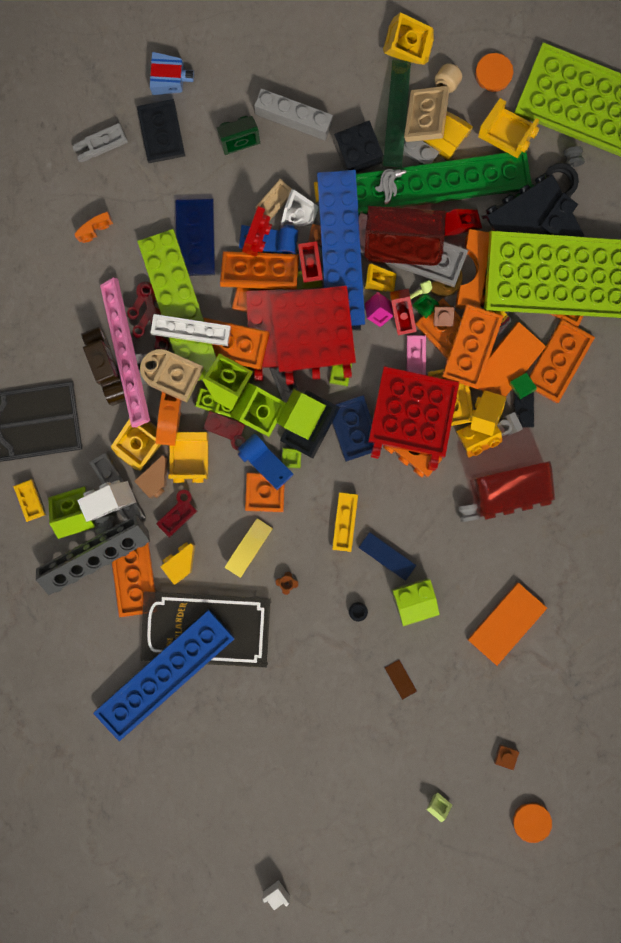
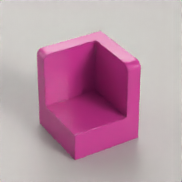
(379, 309)

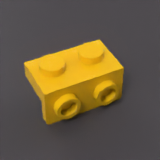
(477, 442)

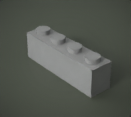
(293, 114)

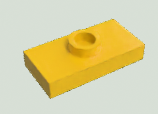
(29, 500)

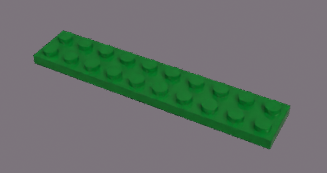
(447, 181)

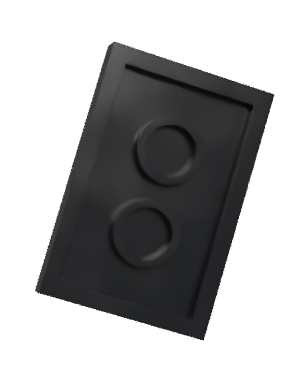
(161, 131)
(311, 446)

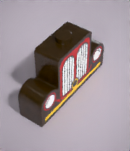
(103, 365)

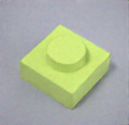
(439, 807)

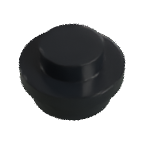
(358, 611)

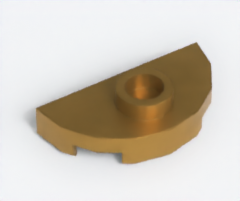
(445, 290)

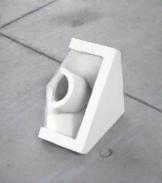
(298, 211)

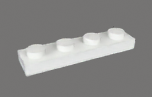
(190, 330)

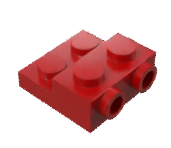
(258, 228)

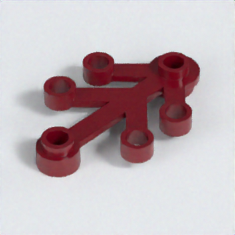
(148, 315)

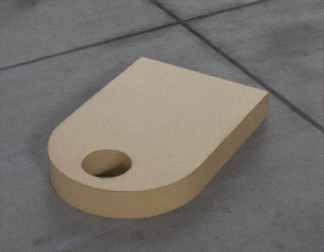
(172, 373)

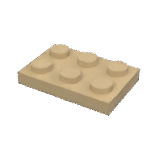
(426, 114)

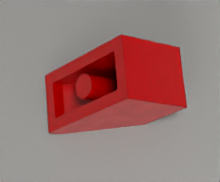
(461, 220)
(310, 262)
(403, 311)

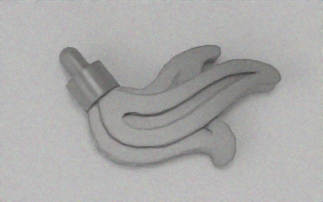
(387, 183)

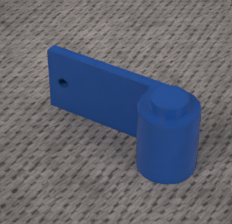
(278, 241)
(264, 461)

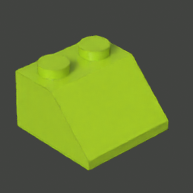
(229, 383)
(258, 409)
(66, 515)
(416, 601)

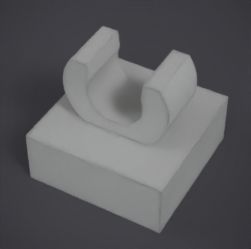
(510, 424)

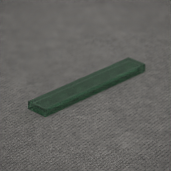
(396, 113)

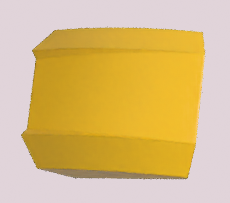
(409, 39)
(454, 133)
(136, 444)

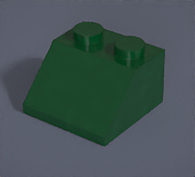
(238, 134)

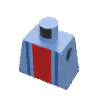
(168, 74)

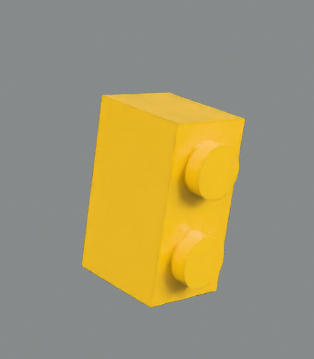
(487, 412)

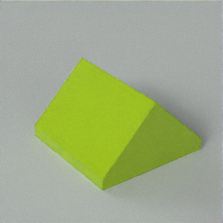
(301, 414)

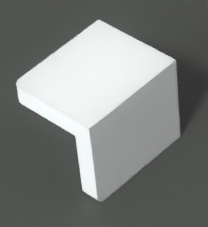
(276, 895)

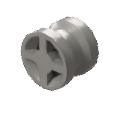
(469, 512)

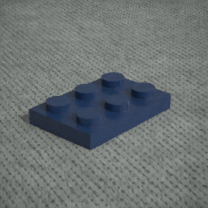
(353, 428)

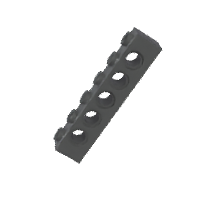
(132, 528)

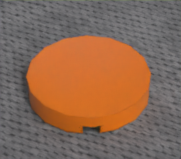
(494, 72)
(532, 822)

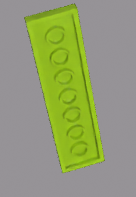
(175, 293)

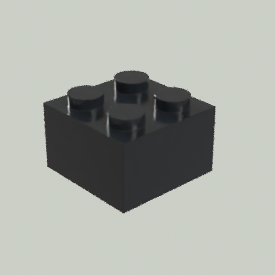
(358, 147)

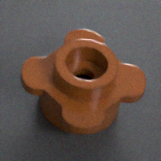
(286, 588)

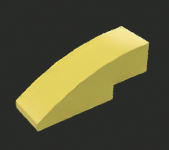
(248, 548)

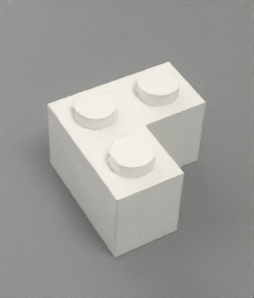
(108, 499)

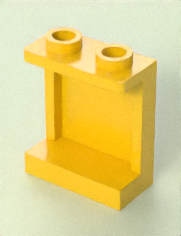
(508, 130)
(189, 457)

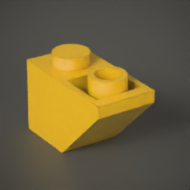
(181, 564)

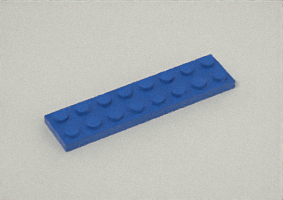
(341, 237)
(164, 675)

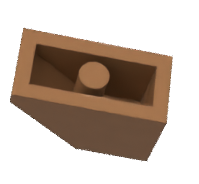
(154, 478)

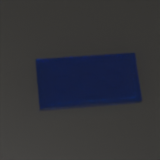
(196, 235)

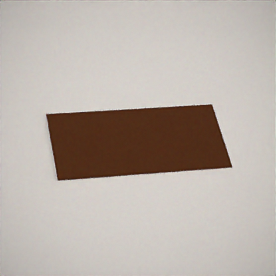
(400, 679)

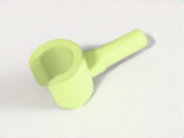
(426, 286)

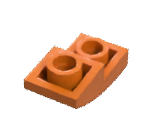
(88, 230)

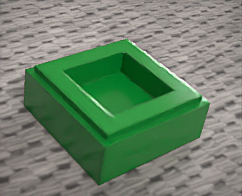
(425, 305)
(523, 385)

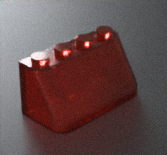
(404, 235)
(514, 490)

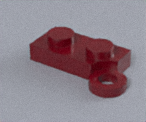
(225, 427)
(177, 515)

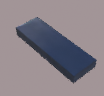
(387, 556)

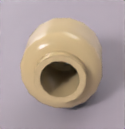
(449, 76)

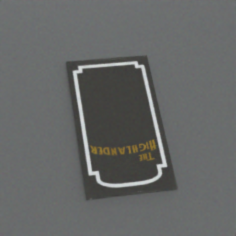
(170, 614)

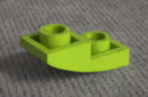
(206, 402)

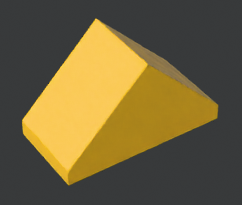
(380, 279)

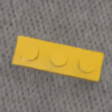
(345, 522)

